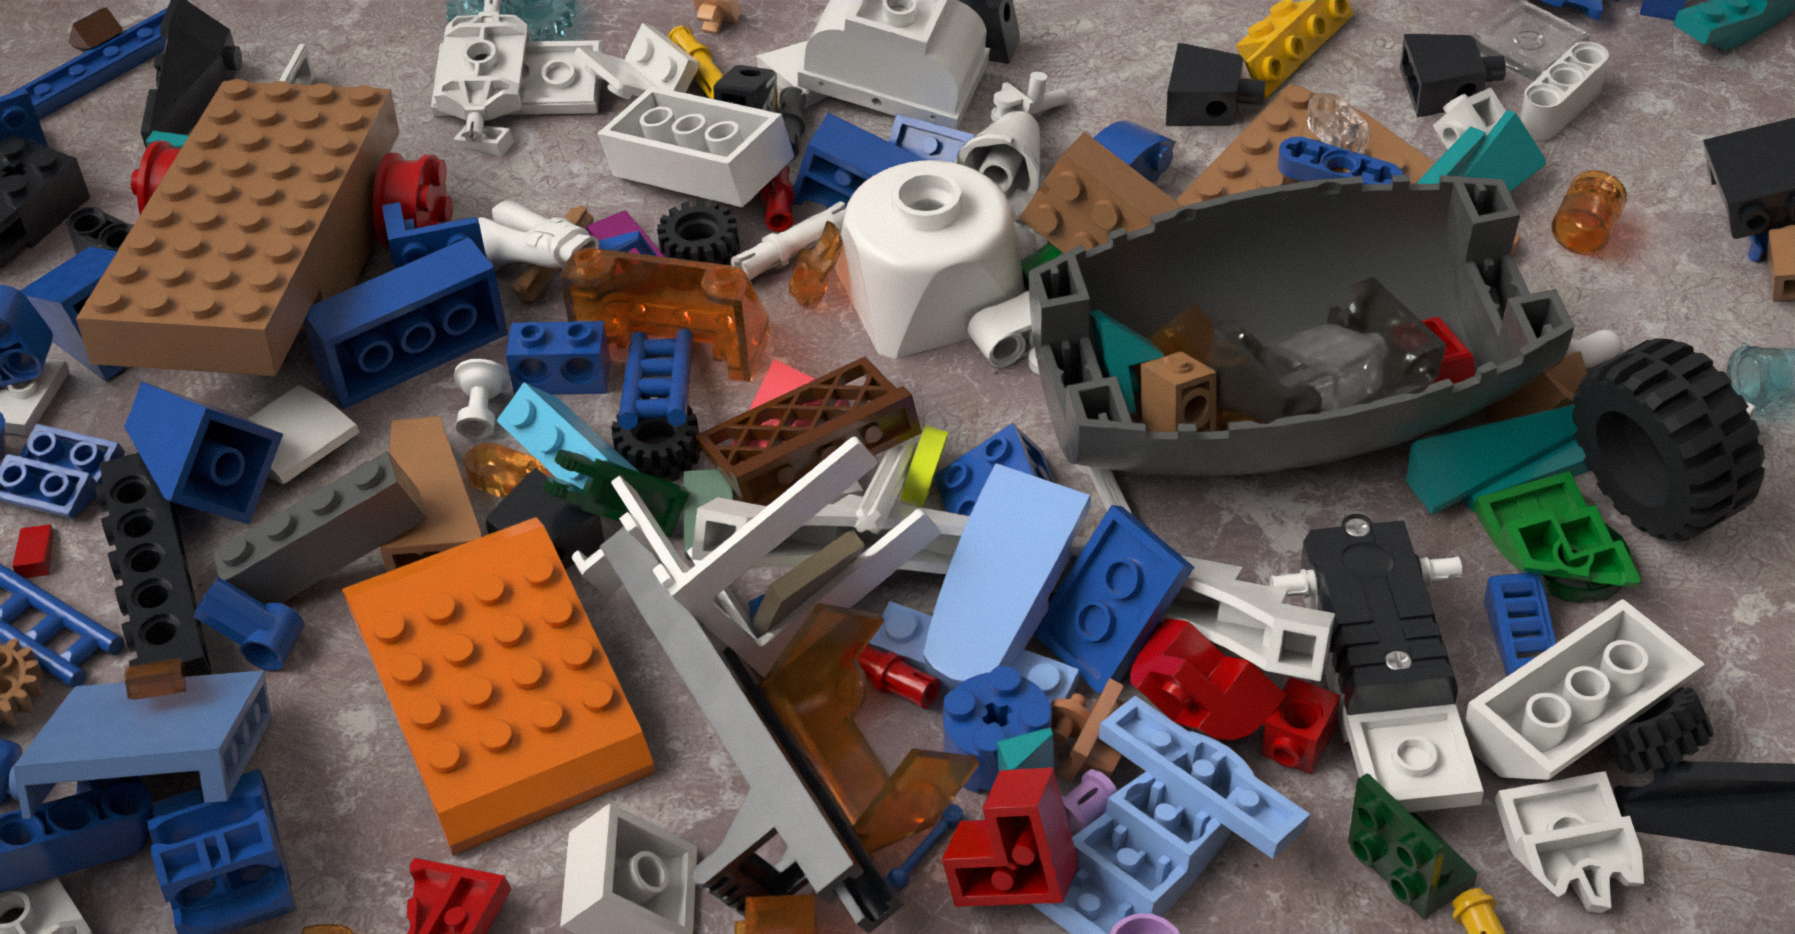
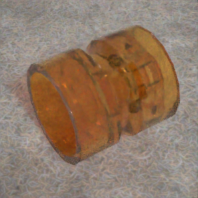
(1589, 212)

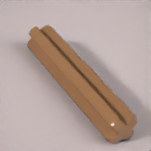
(535, 277)

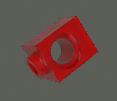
(1301, 725)

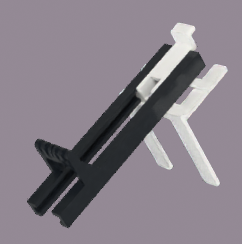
(708, 645)

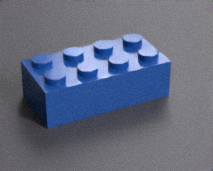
(405, 322)

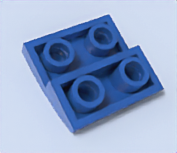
(56, 471)

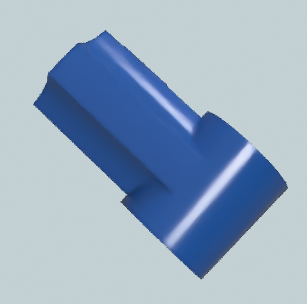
(262, 630)

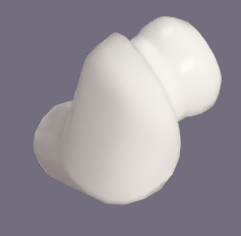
(1596, 347)

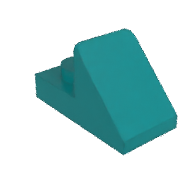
(1119, 349)

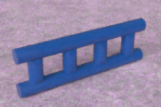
(675, 387)
(59, 615)

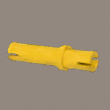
(707, 72)

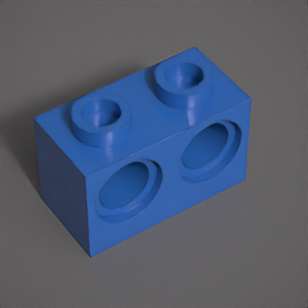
(559, 357)

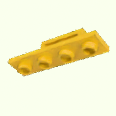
(1290, 37)

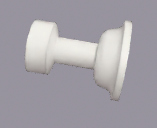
(480, 381)

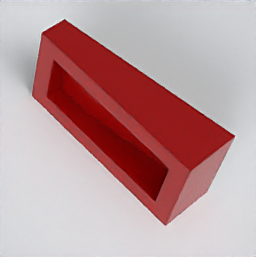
(33, 551)

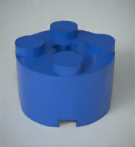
(991, 710)

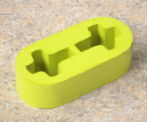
(924, 466)

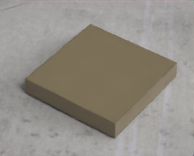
(805, 579)

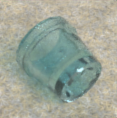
(1762, 374)

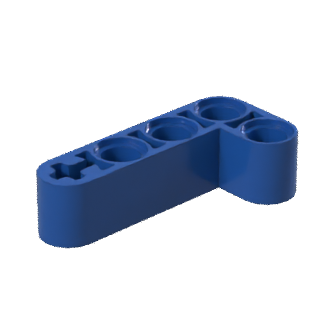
(23, 338)
(75, 832)

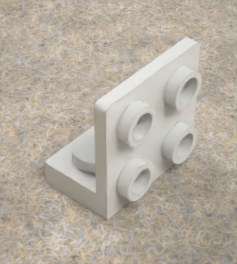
(649, 62)

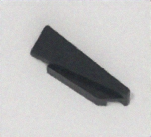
(1717, 804)

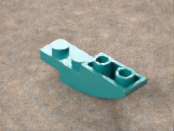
(1731, 21)

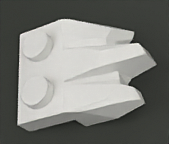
(1573, 836)

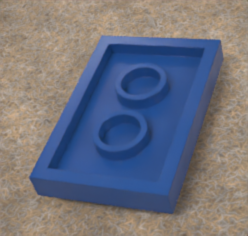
(1112, 598)

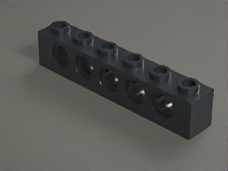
(152, 567)

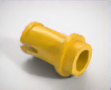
(1477, 912)

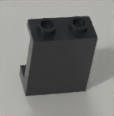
(1755, 176)

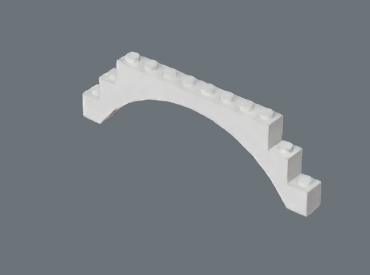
(1227, 611)

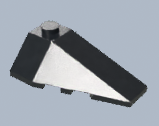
(190, 71)

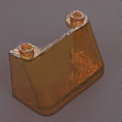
(669, 295)

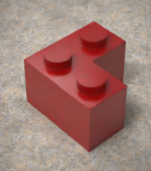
(1019, 849)

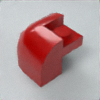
(1201, 685)

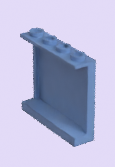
(109, 736)

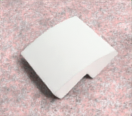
(309, 431)

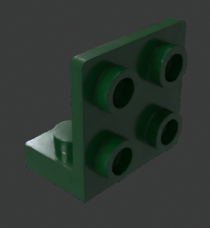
(1405, 851)

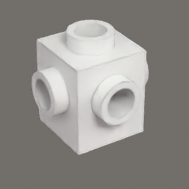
(1478, 111)

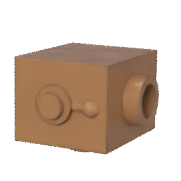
(1178, 392)

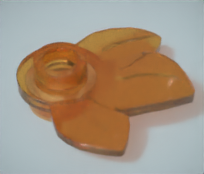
(812, 267)

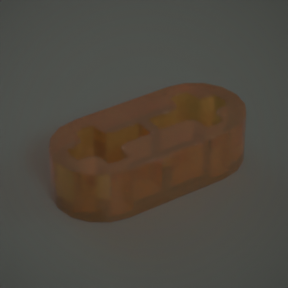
(505, 476)

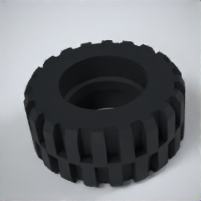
(1668, 439)

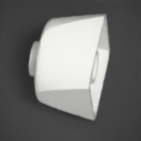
(927, 254)

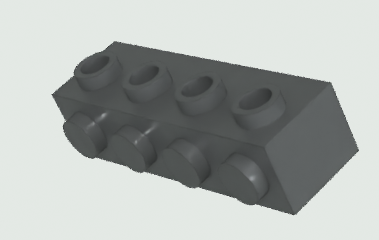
(322, 532)

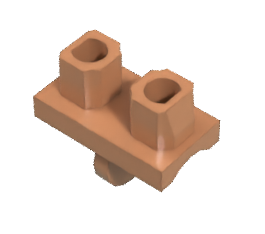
(1074, 721)

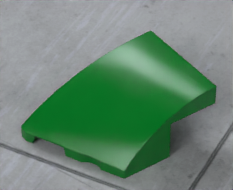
(1552, 532)

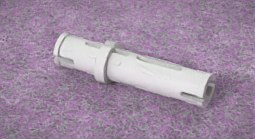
(781, 247)

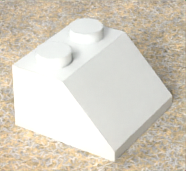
(627, 877)

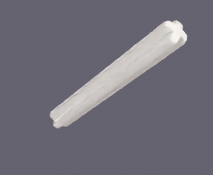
(885, 487)

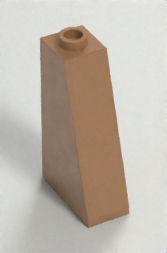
(428, 460)

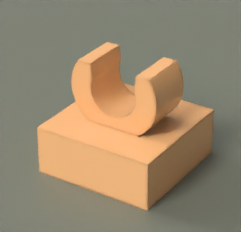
(715, 12)

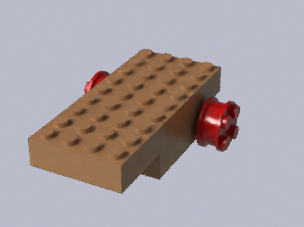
(255, 226)

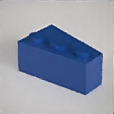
(841, 160)

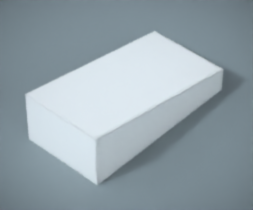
(494, 140)

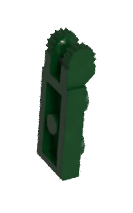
(599, 496)

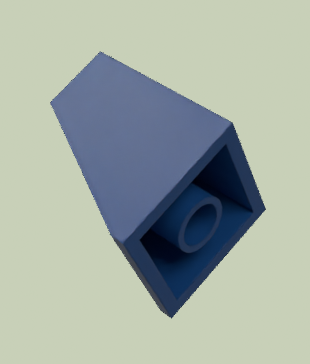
(61, 297)
(202, 452)

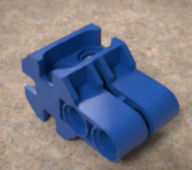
(221, 859)

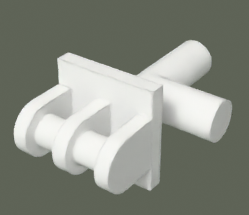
(1036, 101)

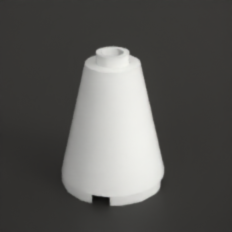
(1007, 153)

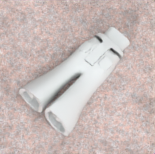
(530, 238)

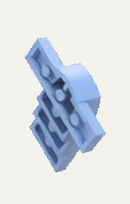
(996, 588)
(1166, 822)

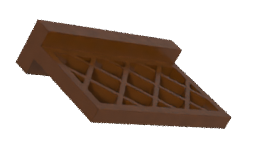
(779, 465)

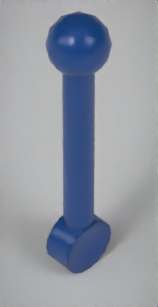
(949, 819)

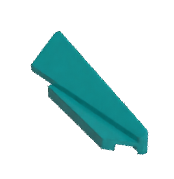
(1503, 154)
(1493, 458)

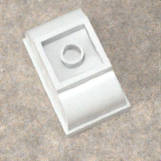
(906, 53)

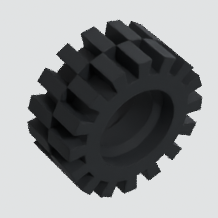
(698, 222)
(663, 457)
(1662, 733)

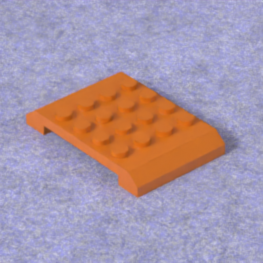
(498, 684)

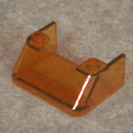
(819, 693)

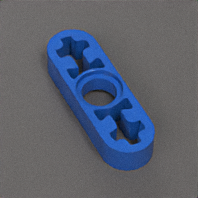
(1301, 155)

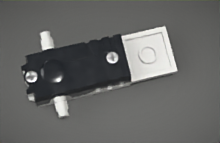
(1389, 660)

